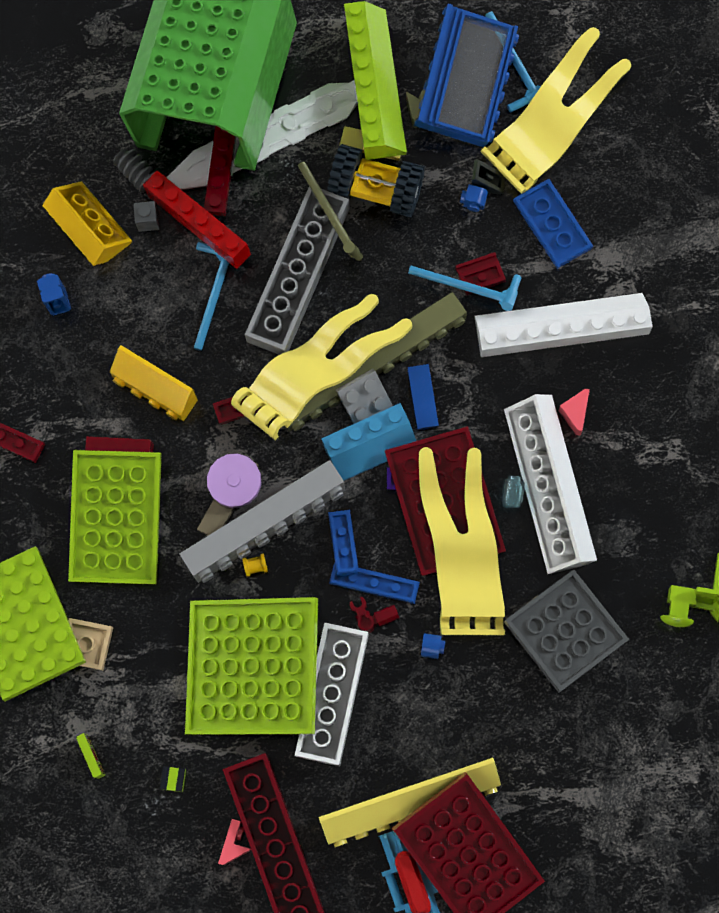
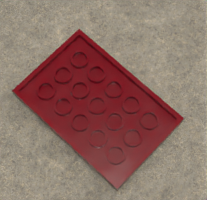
(450, 462)
(468, 851)

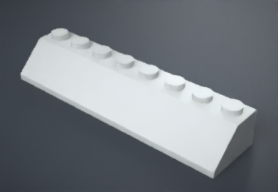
(563, 324)
(550, 484)

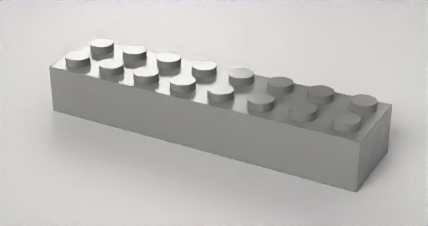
(295, 274)
(263, 522)

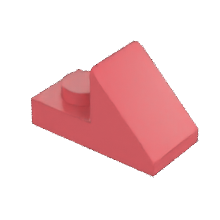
(230, 849)

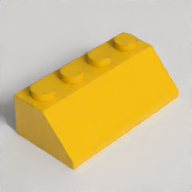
(86, 222)
(152, 383)

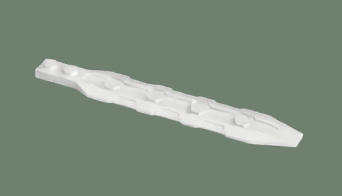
(285, 127)

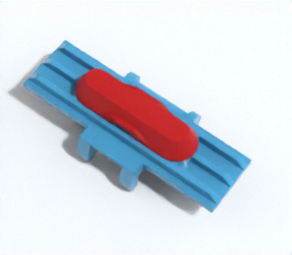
(414, 881)

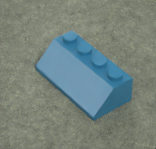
(364, 443)

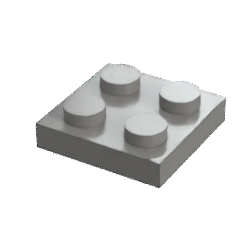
(364, 396)

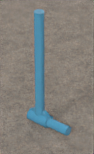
(532, 89)
(213, 296)
(505, 298)

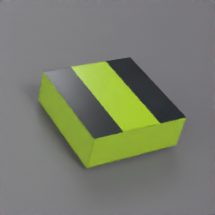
(173, 779)

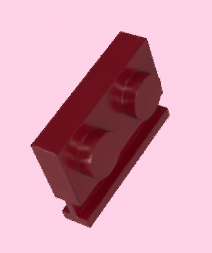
(481, 271)

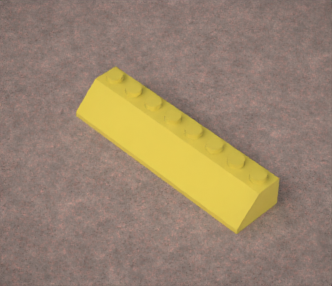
(397, 805)

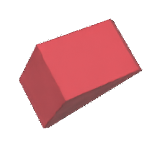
(574, 411)

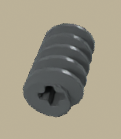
(133, 168)

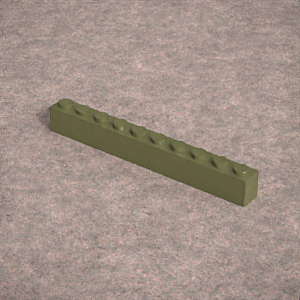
(427, 326)

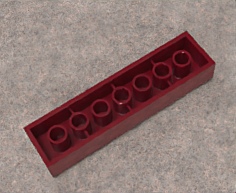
(272, 837)

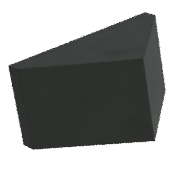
(487, 178)

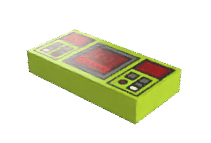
(90, 756)

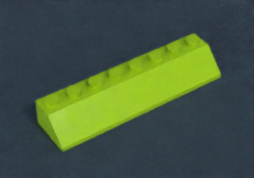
(375, 81)

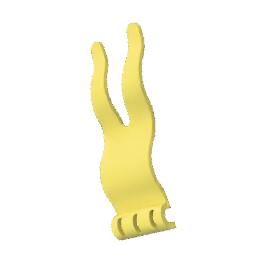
(548, 126)
(300, 374)
(467, 561)

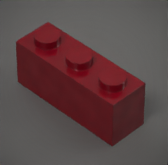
(118, 444)

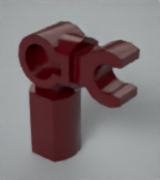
(367, 622)

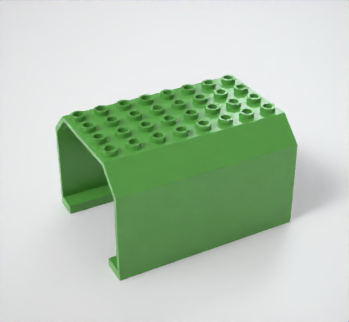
(210, 67)

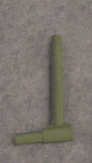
(349, 247)

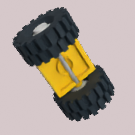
(376, 181)

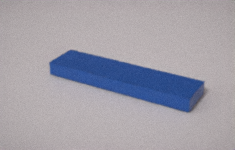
(378, 584)

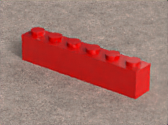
(197, 219)

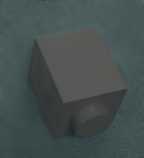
(146, 216)

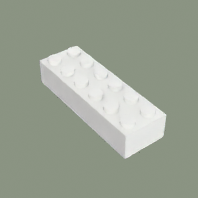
(337, 680)

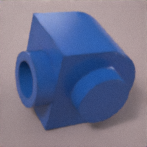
(474, 198)
(432, 646)

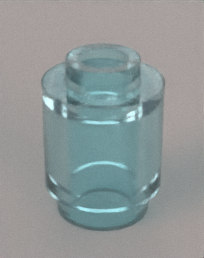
(512, 492)

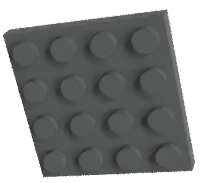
(566, 630)

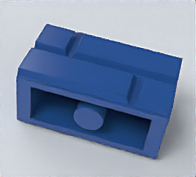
(53, 294)

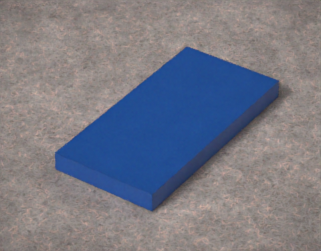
(553, 223)

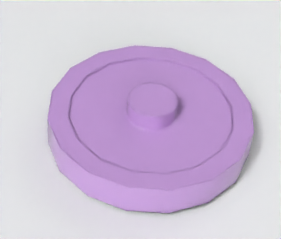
(234, 480)

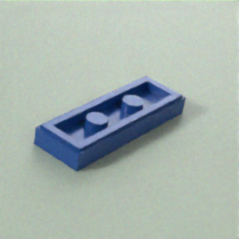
(423, 397)
(343, 543)

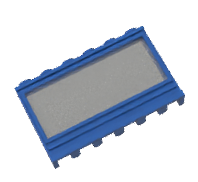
(467, 76)

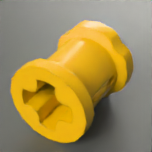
(255, 565)

